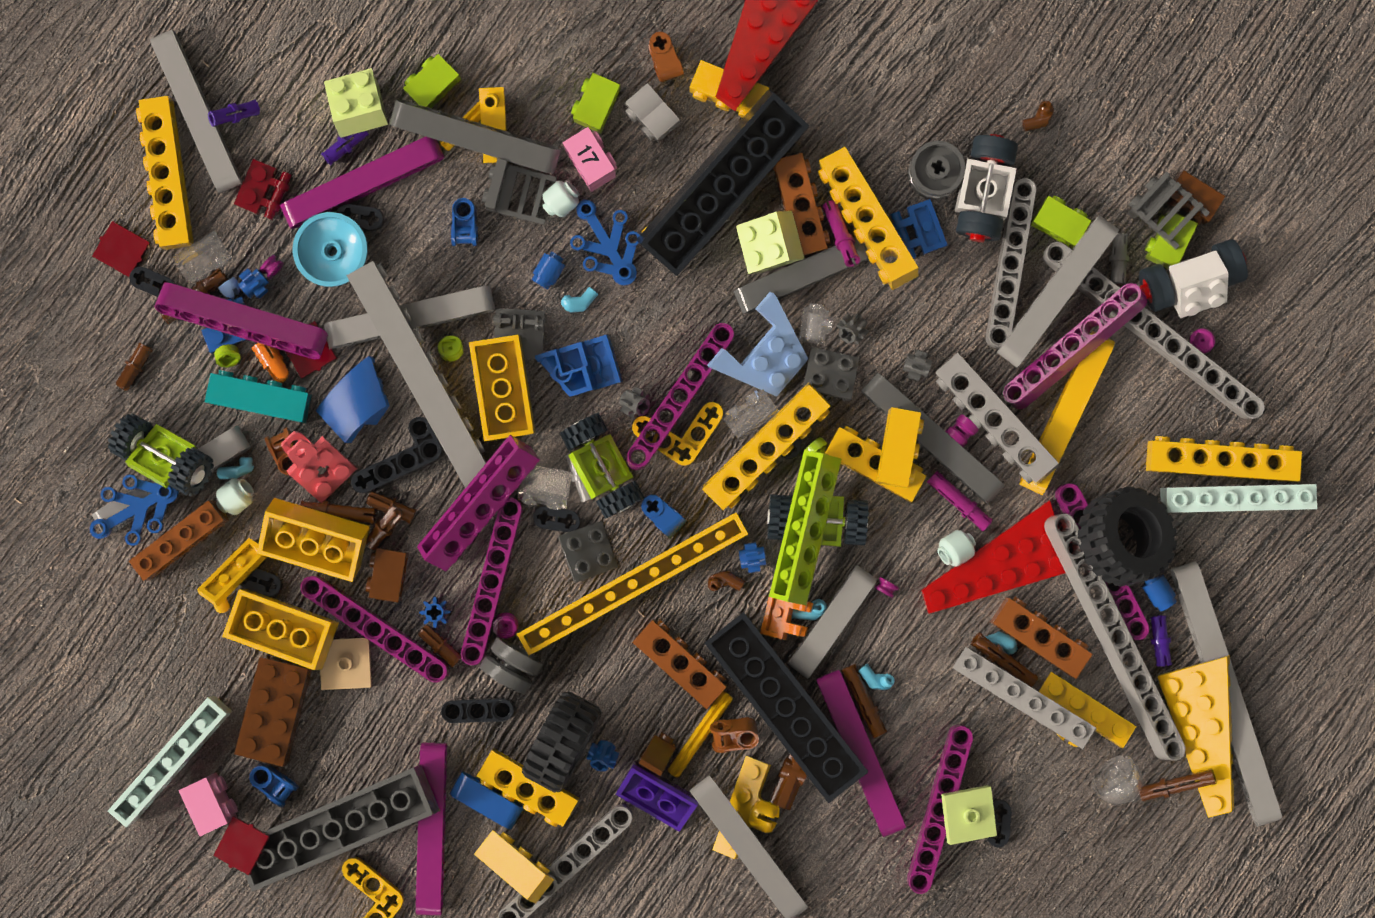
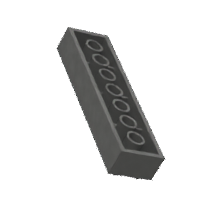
(343, 826)

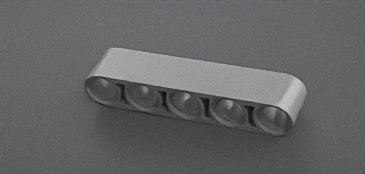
(832, 621)

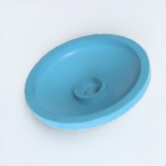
(313, 245)

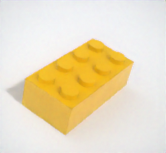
(502, 387)
(312, 539)
(280, 629)

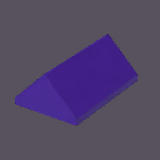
(657, 796)

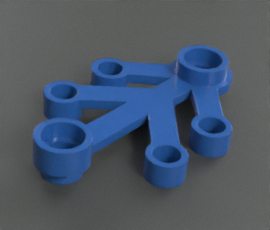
(608, 246)
(137, 507)

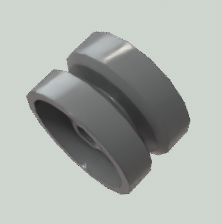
(941, 156)
(510, 668)

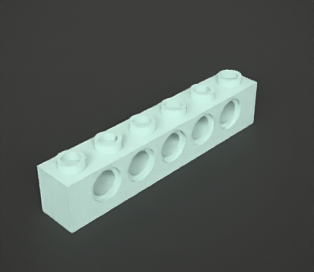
(1239, 498)
(170, 761)

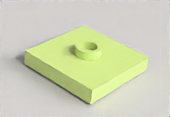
(969, 815)

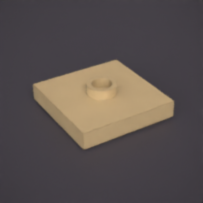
(347, 665)

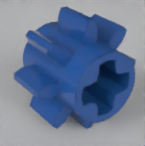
(253, 283)
(752, 557)
(440, 606)
(602, 755)

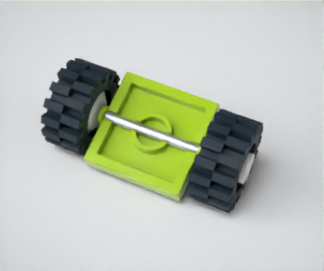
(160, 455)
(601, 465)
(854, 522)

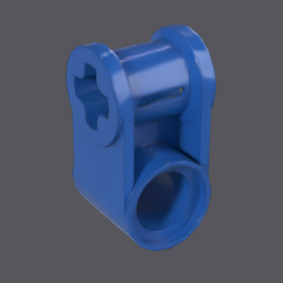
(464, 224)
(666, 517)
(274, 784)

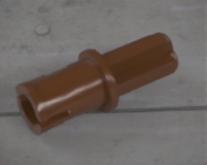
(133, 366)
(384, 504)
(384, 527)
(439, 645)

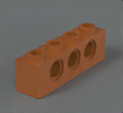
(798, 166)
(178, 540)
(1071, 664)
(704, 694)

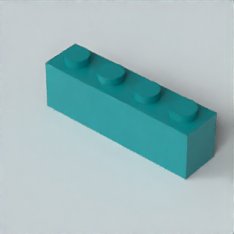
(257, 397)

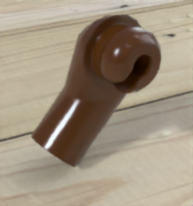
(1041, 118)
(724, 579)

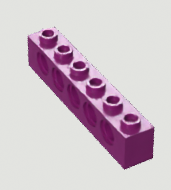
(478, 503)

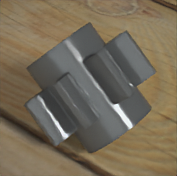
(852, 328)
(917, 365)
(634, 402)

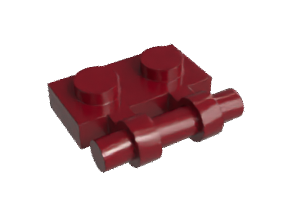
(256, 186)

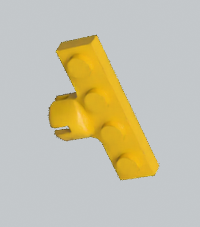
(1074, 700)
(749, 804)

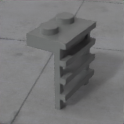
(501, 189)
(1158, 193)

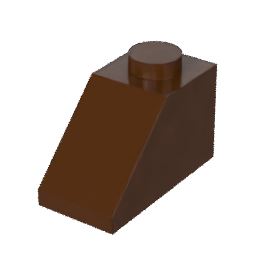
(658, 753)

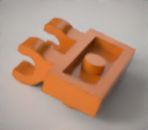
(778, 618)

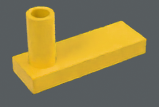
(492, 112)
(231, 575)

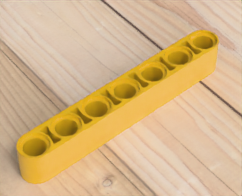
(1070, 408)

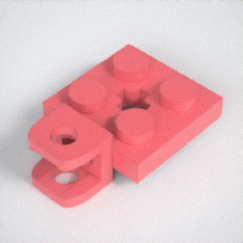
(309, 457)

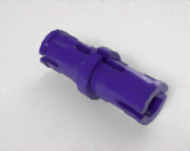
(219, 116)
(331, 155)
(1161, 640)

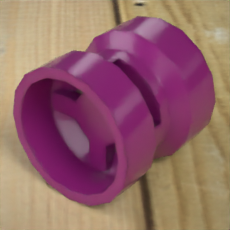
(964, 425)

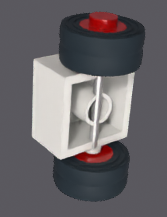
(986, 188)
(1195, 282)

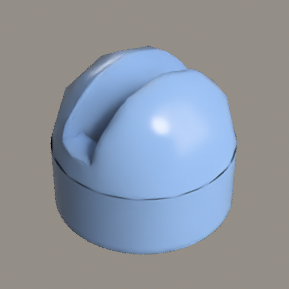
(230, 288)

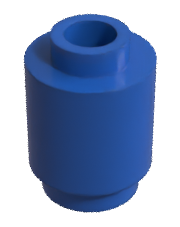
(548, 270)
(1160, 593)

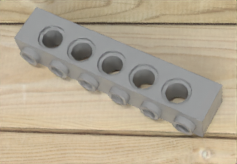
(958, 368)
(1024, 698)

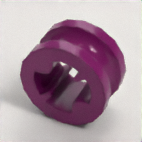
(271, 266)
(886, 587)

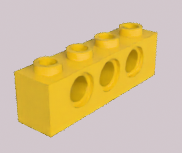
(839, 448)
(489, 778)

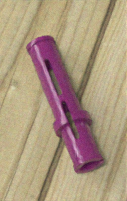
(844, 241)
(960, 501)

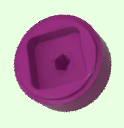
(1203, 339)
(505, 625)

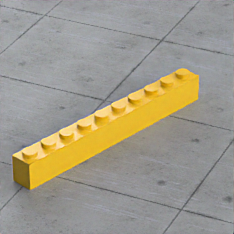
(632, 584)

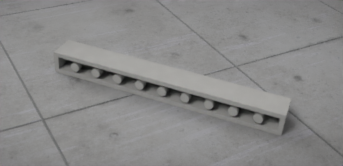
(419, 370)

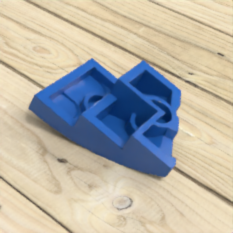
(583, 365)
(355, 401)

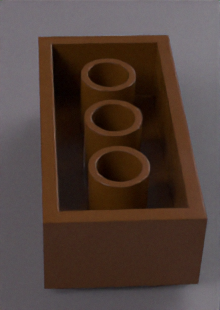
(273, 711)

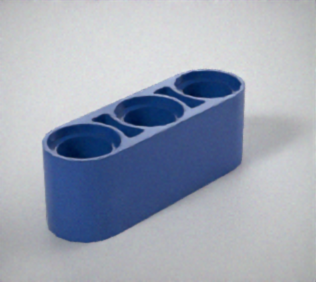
(486, 801)

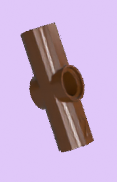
(790, 779)

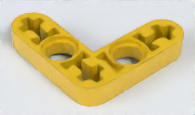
(686, 441)
(379, 896)

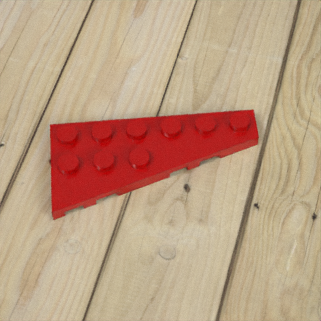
(758, 40)
(1004, 563)

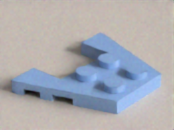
(773, 359)

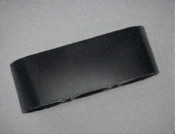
(467, 716)

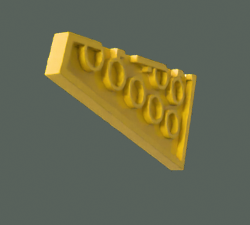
(1202, 715)

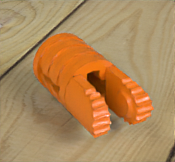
(271, 361)

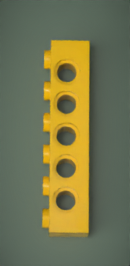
(842, 165)
(181, 233)
(806, 397)
(1287, 469)

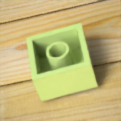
(355, 103)
(770, 242)

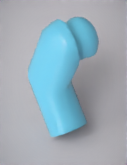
(579, 304)
(236, 471)
(818, 609)
(1006, 641)
(876, 681)

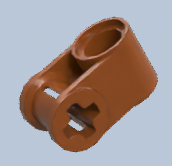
(665, 61)
(276, 450)
(734, 735)

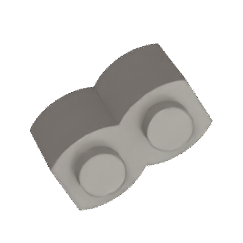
(652, 113)

